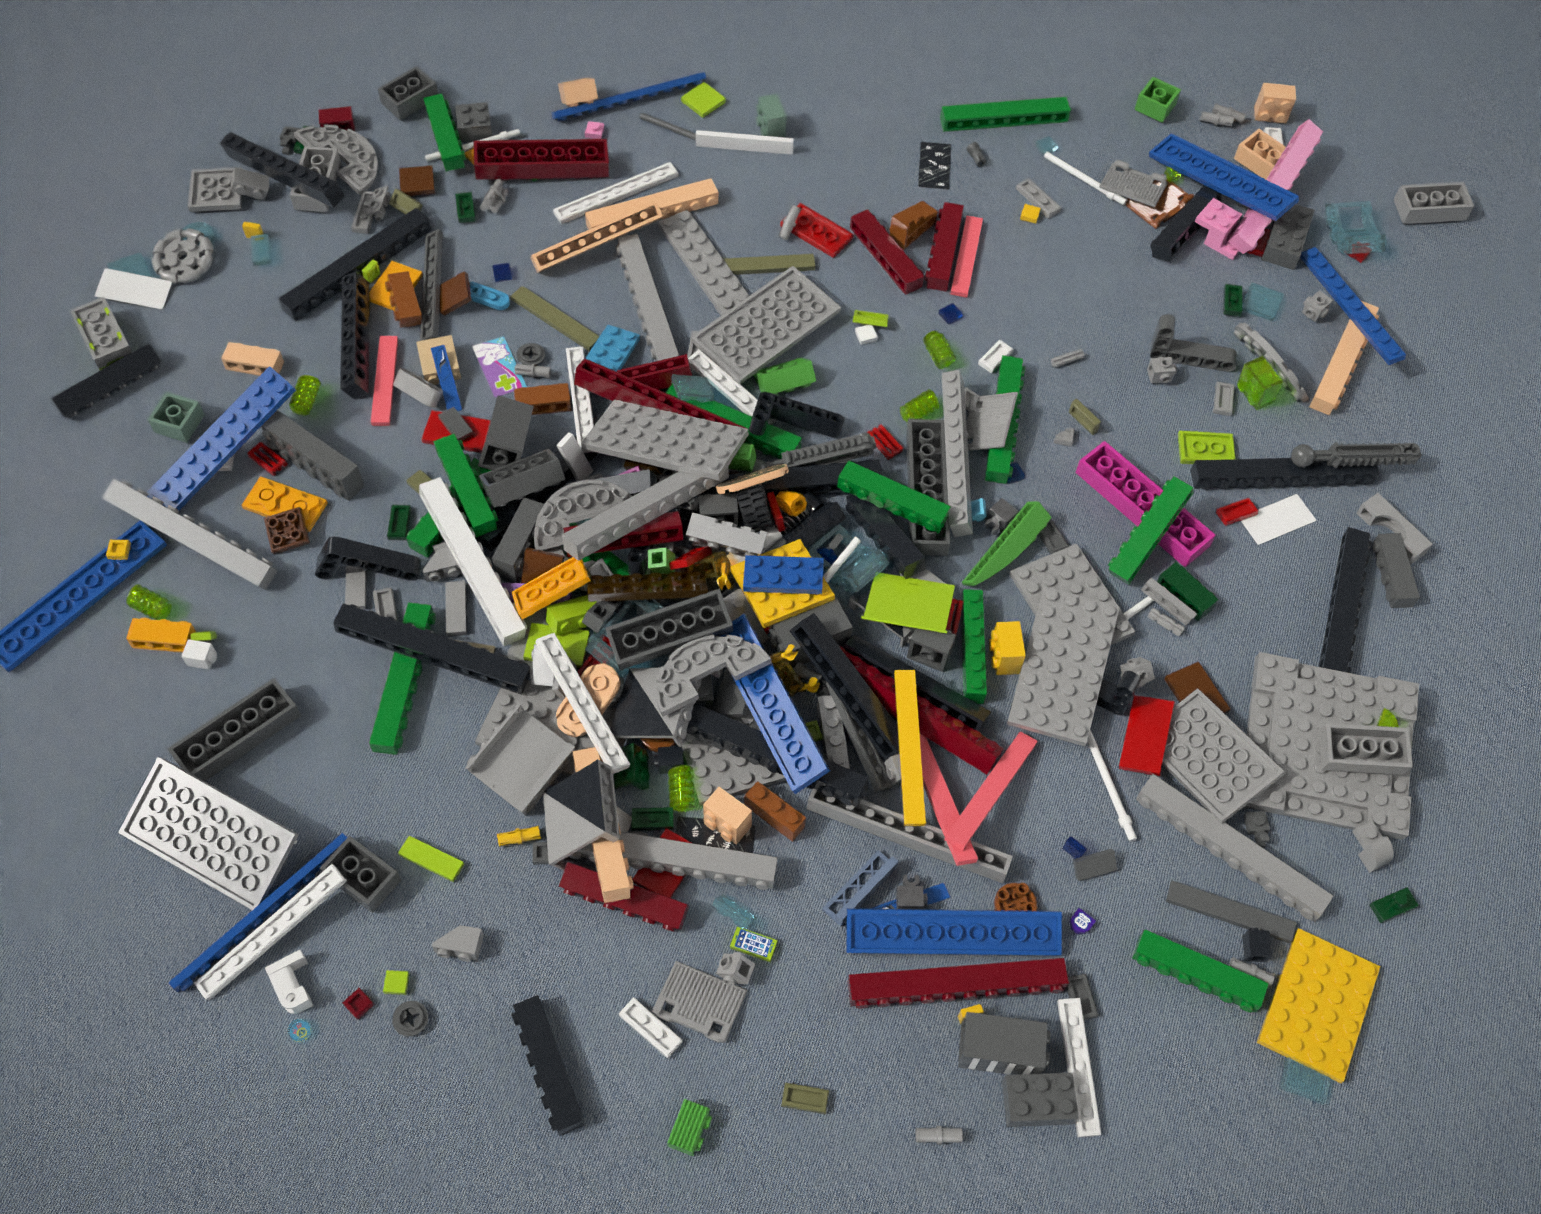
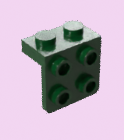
(637, 773)

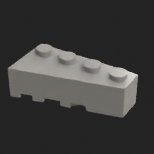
(725, 535)

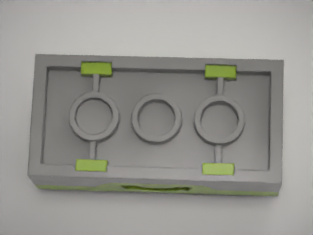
(101, 332)

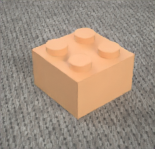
(578, 91)
(1275, 103)
(727, 816)

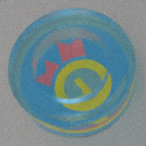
(299, 1030)

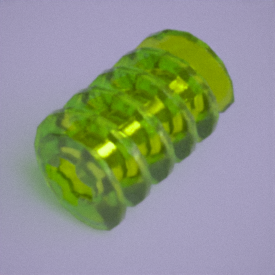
(939, 349)
(305, 394)
(920, 406)
(148, 602)
(679, 788)

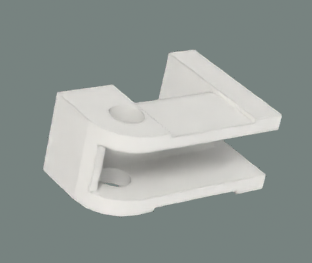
(290, 993)

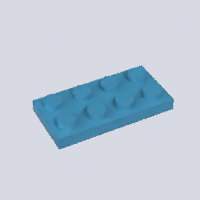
(613, 347)

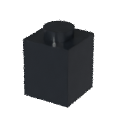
(668, 758)
(1257, 945)

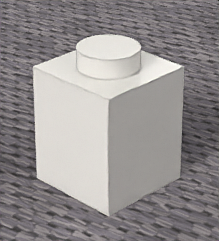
(199, 654)

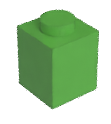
(659, 560)

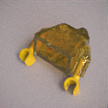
(713, 565)
(788, 675)

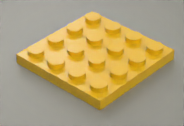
(776, 607)

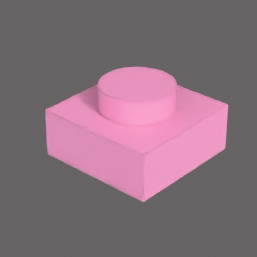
(594, 130)

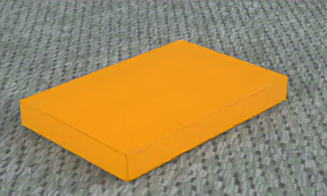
(378, 293)

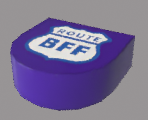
(1081, 922)

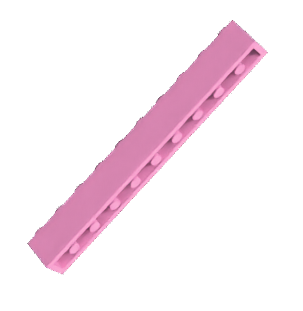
(1283, 174)

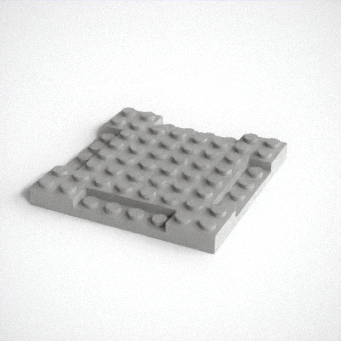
(1285, 719)

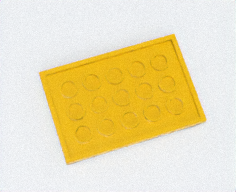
(1319, 1005)

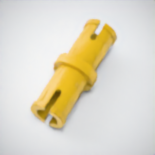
(518, 836)

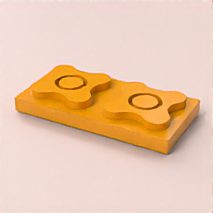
(273, 498)
(550, 587)

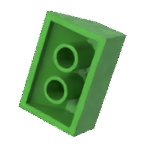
(786, 376)

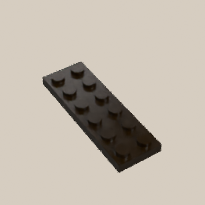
(647, 586)

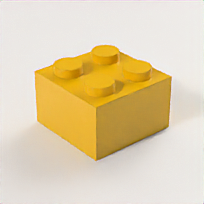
(1007, 648)

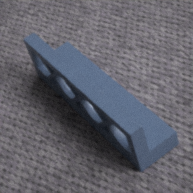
(864, 891)

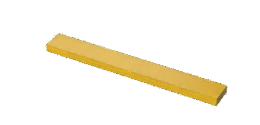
(909, 748)

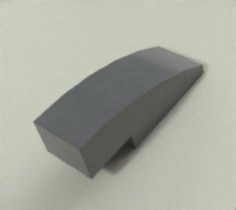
(601, 614)

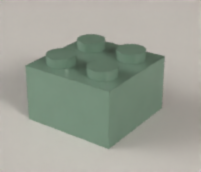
(771, 116)
(176, 417)

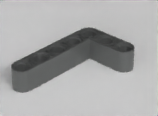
(1189, 352)

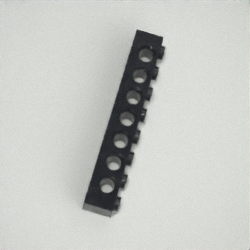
(355, 336)

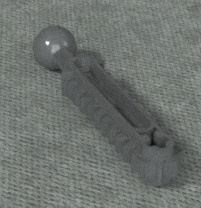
(824, 453)
(1358, 454)

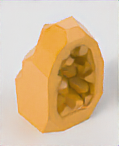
(791, 502)

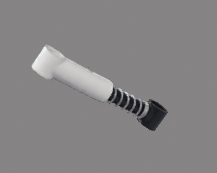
(774, 535)

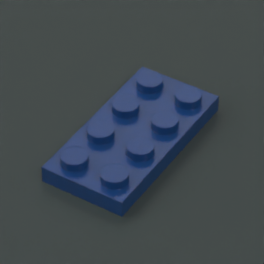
(783, 574)

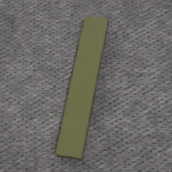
(770, 264)
(555, 318)

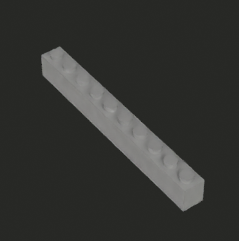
(646, 298)
(957, 454)
(635, 512)
(192, 535)
(923, 839)
(1234, 848)
(694, 860)

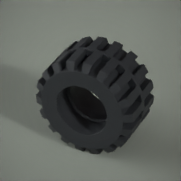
(755, 508)

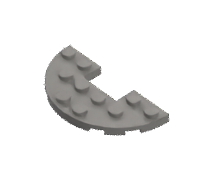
(352, 149)
(1261, 347)
(572, 504)
(701, 659)

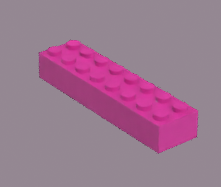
(1133, 495)

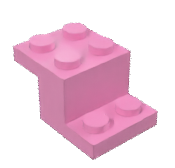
(1221, 223)

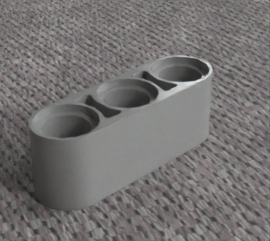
(417, 387)

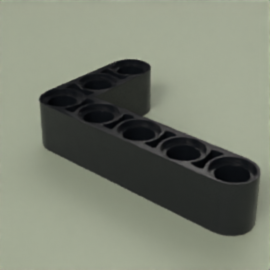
(794, 413)
(639, 555)
(366, 557)
(1117, 698)

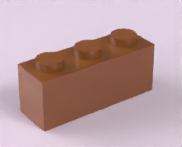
(403, 299)
(545, 398)
(775, 811)

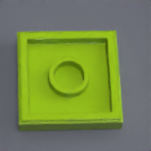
(703, 99)

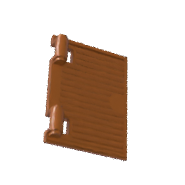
(1166, 207)

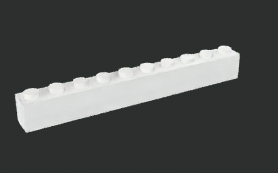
(472, 561)

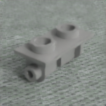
(379, 203)

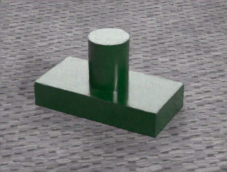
(1393, 905)

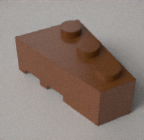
(912, 223)

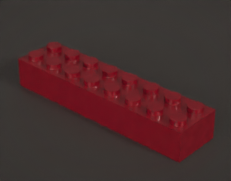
(541, 159)

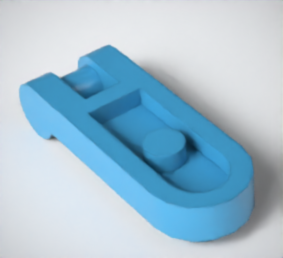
(489, 296)

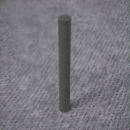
(666, 125)

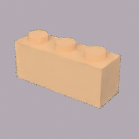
(251, 359)

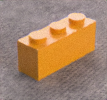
(159, 634)

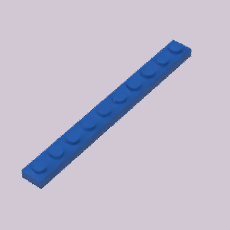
(635, 94)
(1352, 306)
(254, 918)

